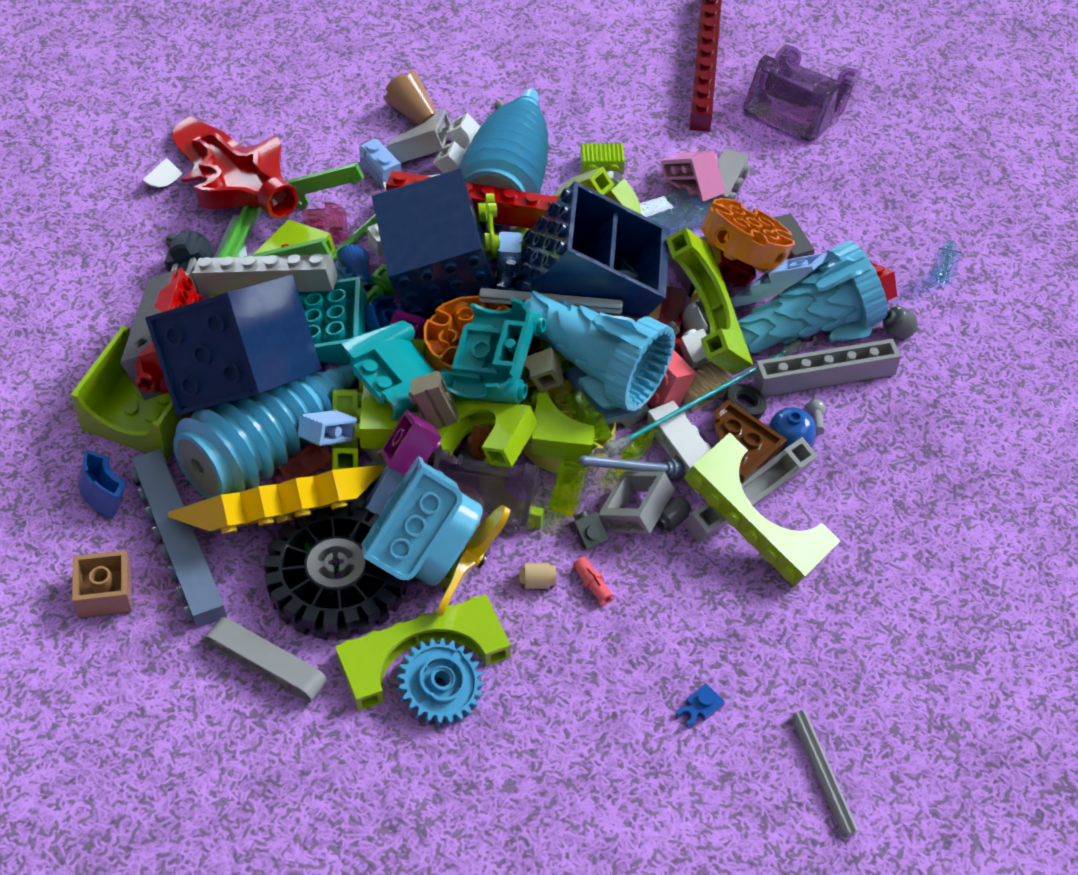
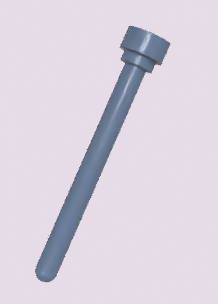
(673, 468)

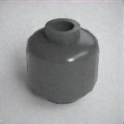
(900, 322)

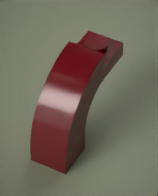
(673, 307)

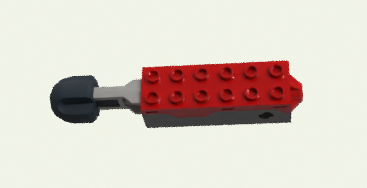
(163, 294)

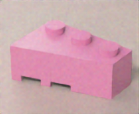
(695, 172)

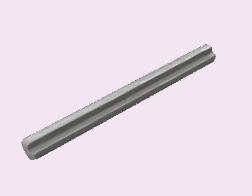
(596, 304)

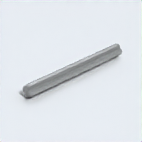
(824, 774)

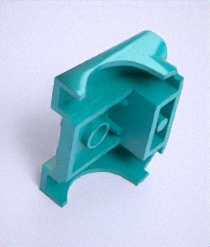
(494, 354)
(388, 362)

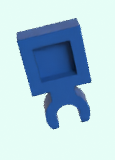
(701, 703)

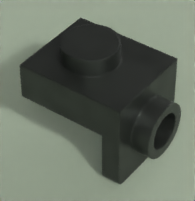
(589, 529)

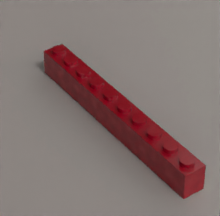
(705, 66)

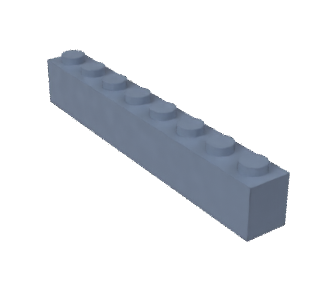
(178, 539)

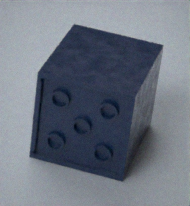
(432, 243)
(581, 246)
(233, 345)

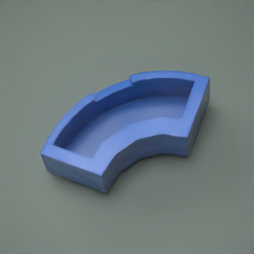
(100, 485)

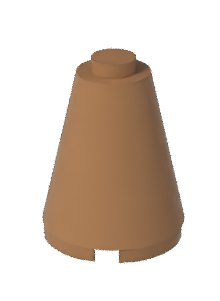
(410, 97)

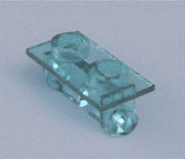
(946, 263)

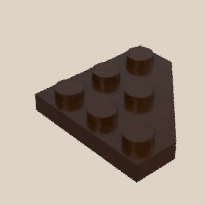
(753, 434)

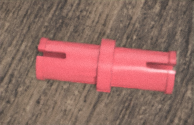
(593, 581)

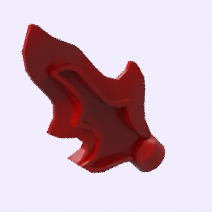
(234, 172)

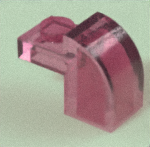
(331, 218)

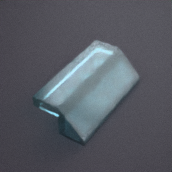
(677, 210)

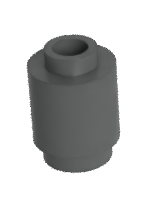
(674, 513)

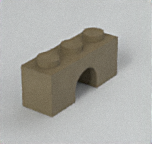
(543, 369)

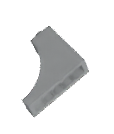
(421, 140)

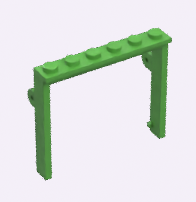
(305, 184)

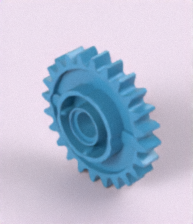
(434, 700)

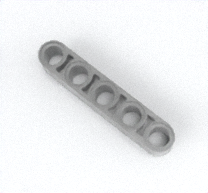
(266, 658)

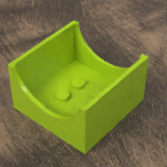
(115, 409)

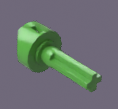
(381, 284)

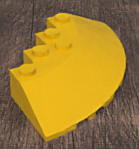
(279, 500)

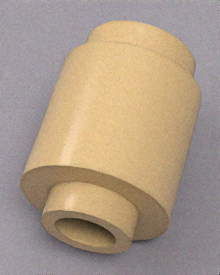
(537, 575)

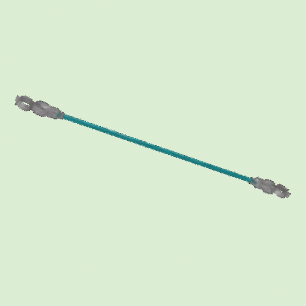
(614, 446)

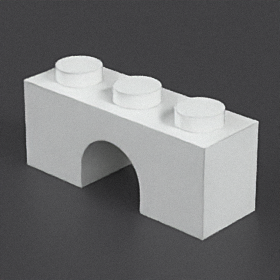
(461, 133)

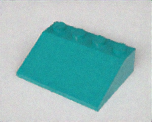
(335, 317)

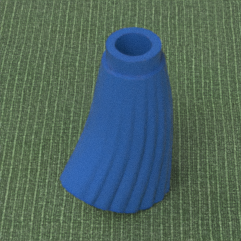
(356, 261)

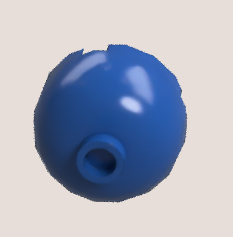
(380, 312)
(793, 424)

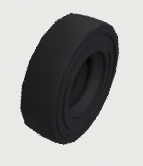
(750, 394)

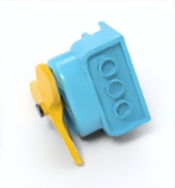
(429, 529)

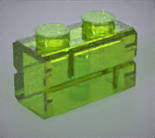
(568, 487)

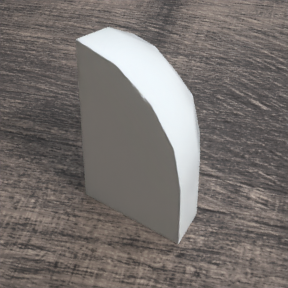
(162, 175)

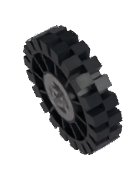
(305, 583)

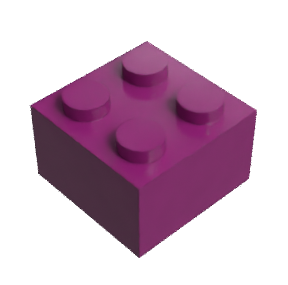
(410, 439)

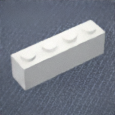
(678, 436)

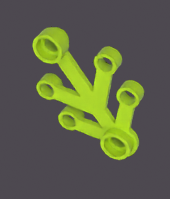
(486, 212)

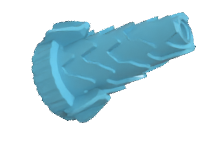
(835, 297)
(619, 355)

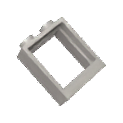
(642, 520)

